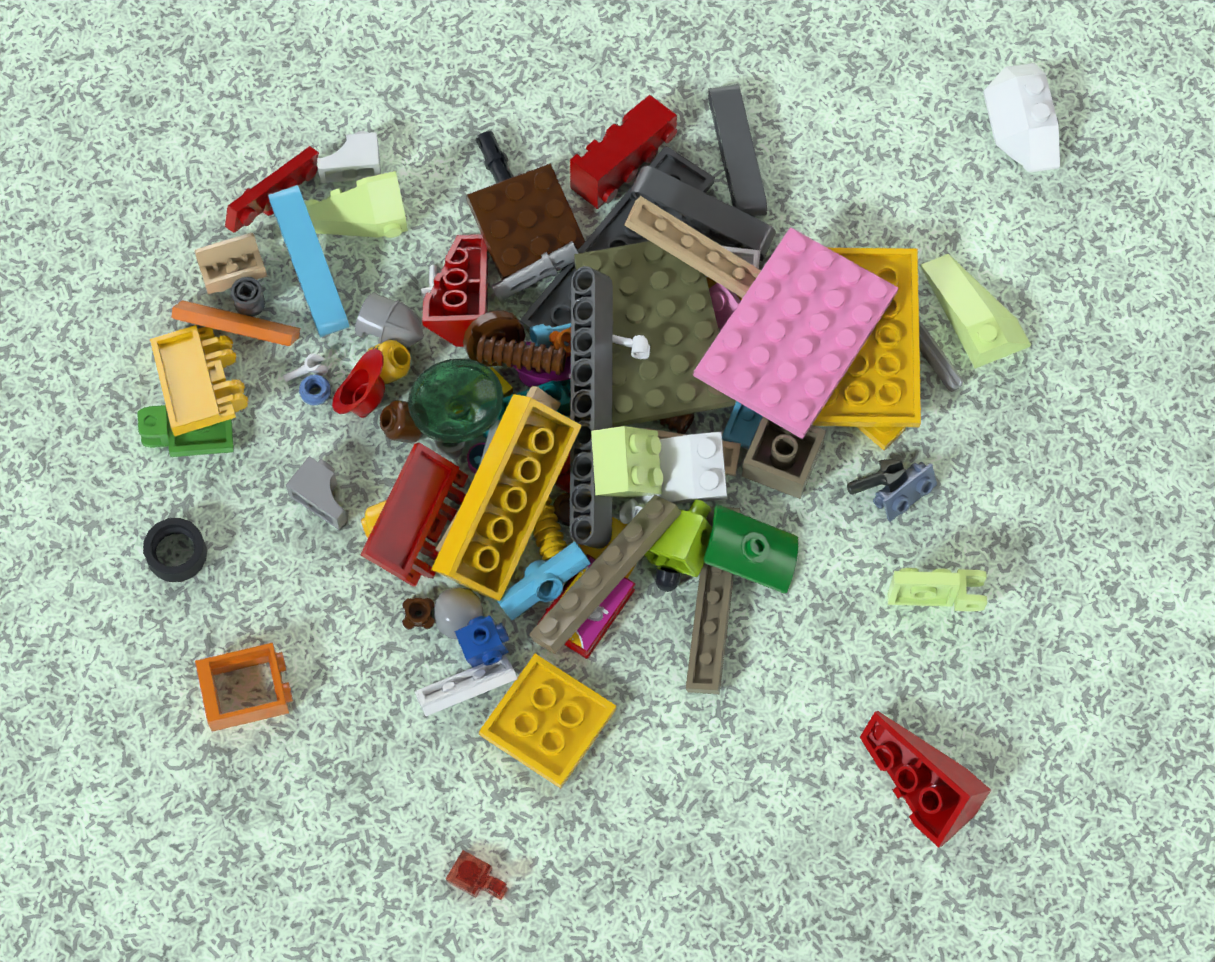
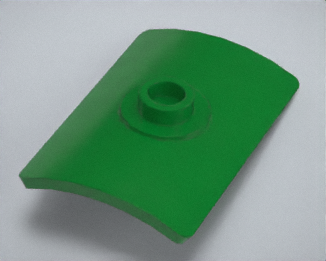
(752, 549)

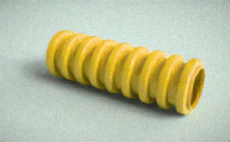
(548, 533)

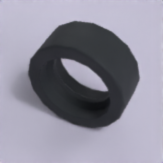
(166, 528)

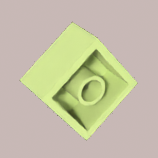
(626, 462)

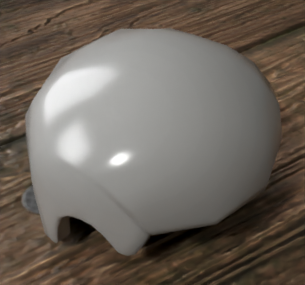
(455, 609)

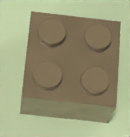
(782, 458)

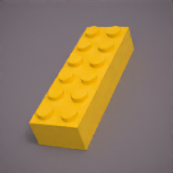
(506, 497)

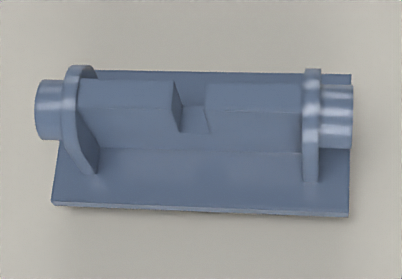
(919, 483)

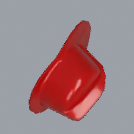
(363, 387)

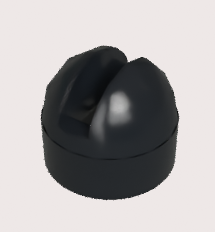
(667, 579)

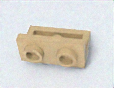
(229, 261)

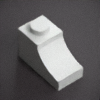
(353, 161)

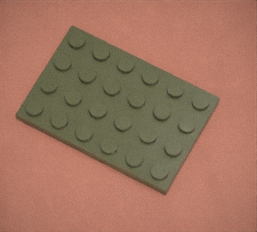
(674, 311)

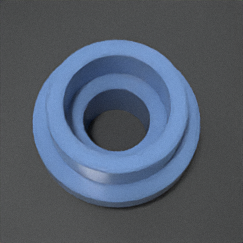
(311, 382)

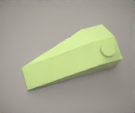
(363, 211)
(976, 316)

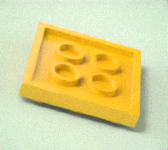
(547, 720)

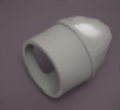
(388, 321)

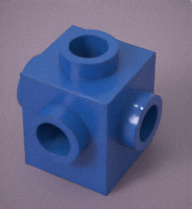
(483, 641)

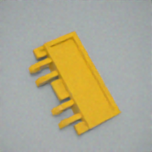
(194, 378)

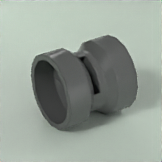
(249, 304)

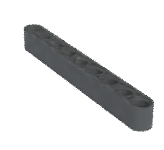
(590, 387)

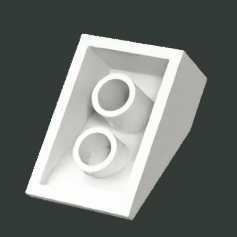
(692, 469)

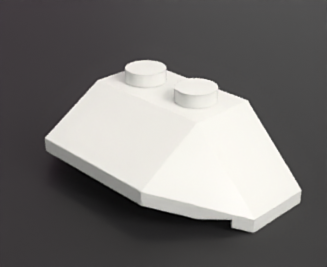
(1024, 117)

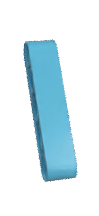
(308, 261)

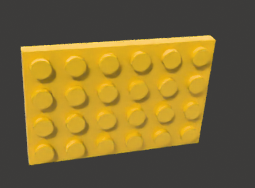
(885, 375)

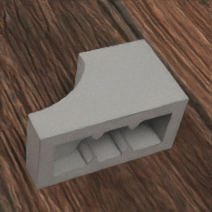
(313, 489)

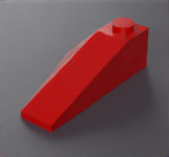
(458, 290)
(932, 784)

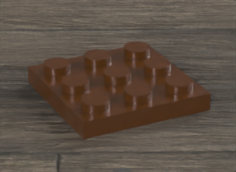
(524, 219)

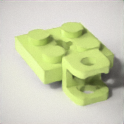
(937, 588)

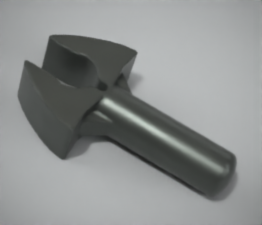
(883, 476)

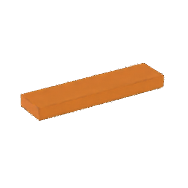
(235, 323)

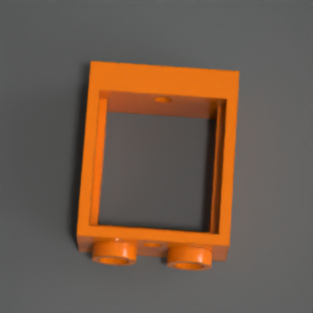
(234, 661)

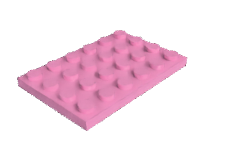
(795, 332)

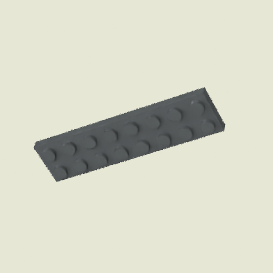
(554, 303)

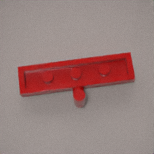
(256, 200)

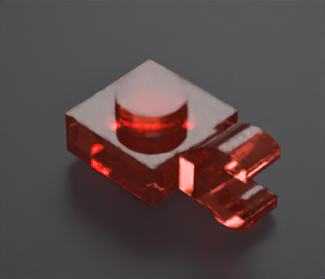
(473, 874)

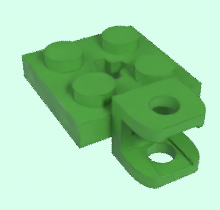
(157, 432)

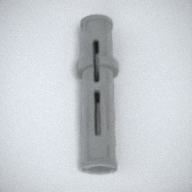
(535, 272)

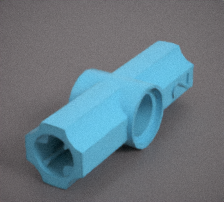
(543, 580)

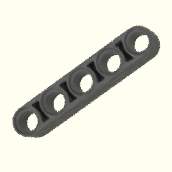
(737, 150)
(703, 212)

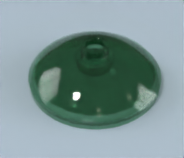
(455, 387)

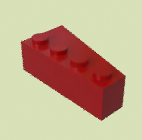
(622, 151)

